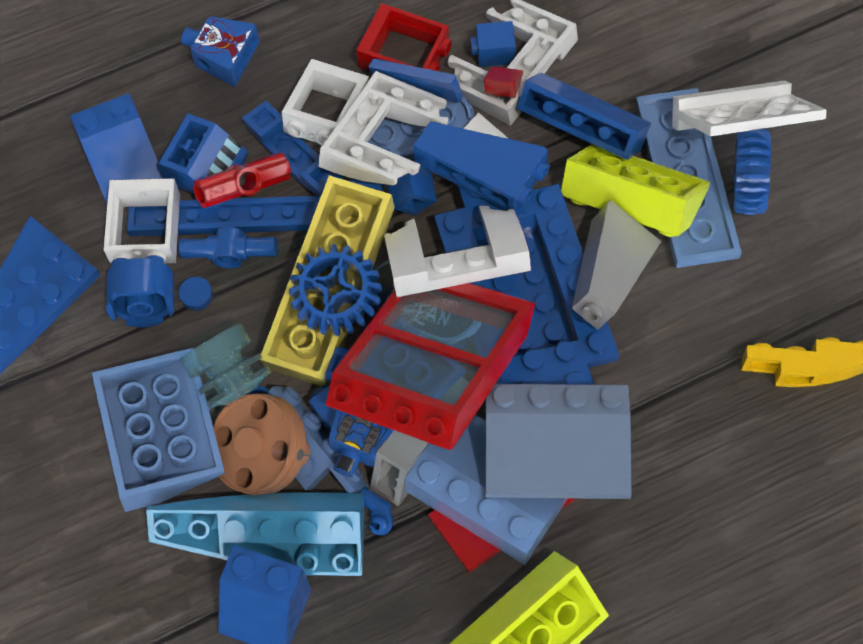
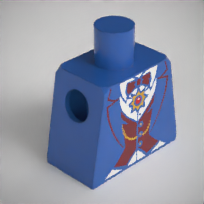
(222, 47)

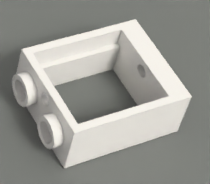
(325, 79)
(139, 194)

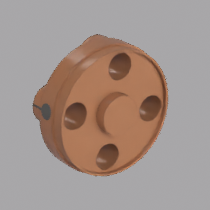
(258, 443)

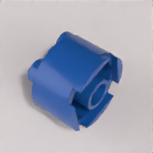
(140, 291)

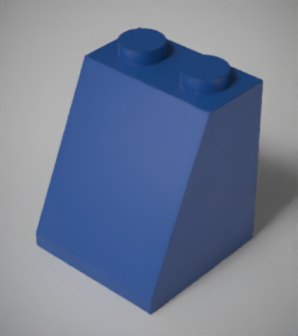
(261, 598)

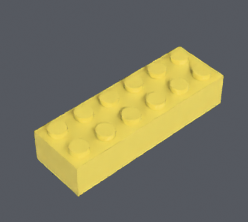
(344, 216)

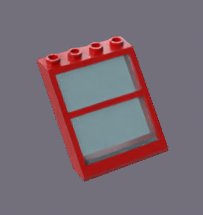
(431, 360)

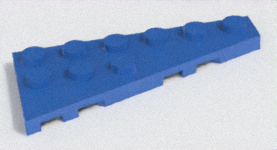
(36, 287)

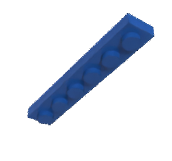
(246, 214)

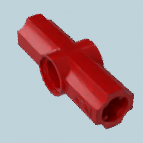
(226, 184)

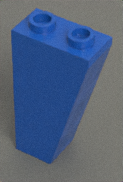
(483, 163)

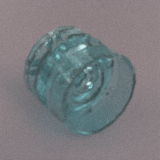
(225, 366)

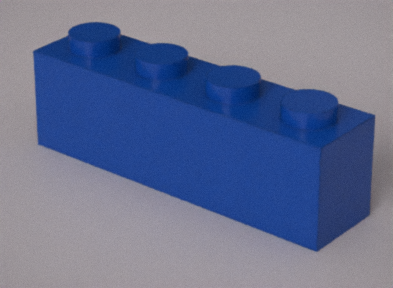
(583, 115)

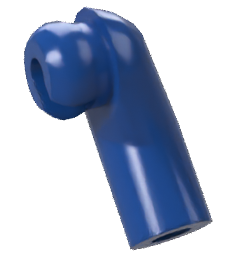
(380, 512)

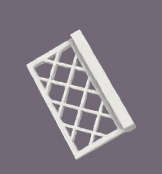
(743, 109)

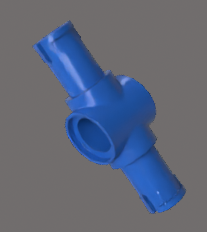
(228, 247)

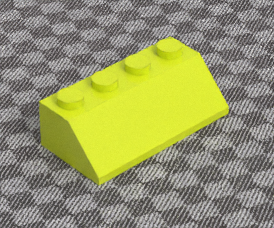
(641, 188)
(544, 608)

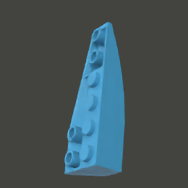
(303, 529)

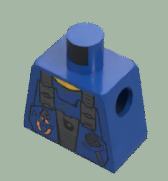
(355, 442)

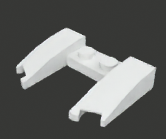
(546, 40)
(348, 146)
(503, 256)

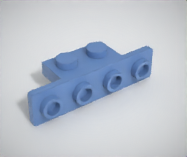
(321, 456)

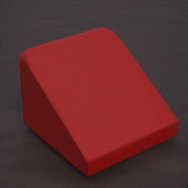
(502, 81)

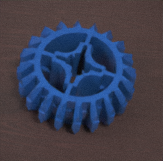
(752, 171)
(311, 281)

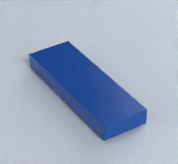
(431, 81)

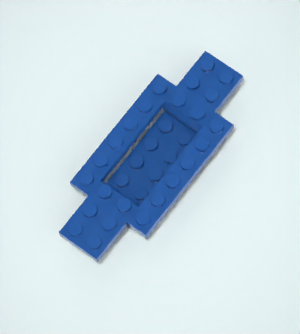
(549, 349)

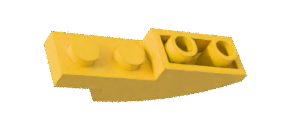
(795, 367)

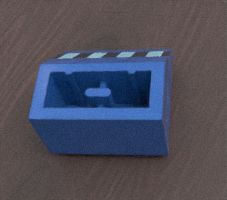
(199, 151)

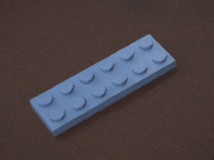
(690, 151)

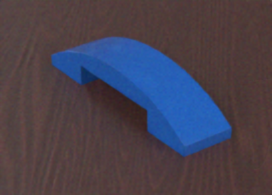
(267, 128)

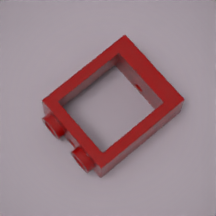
(403, 22)

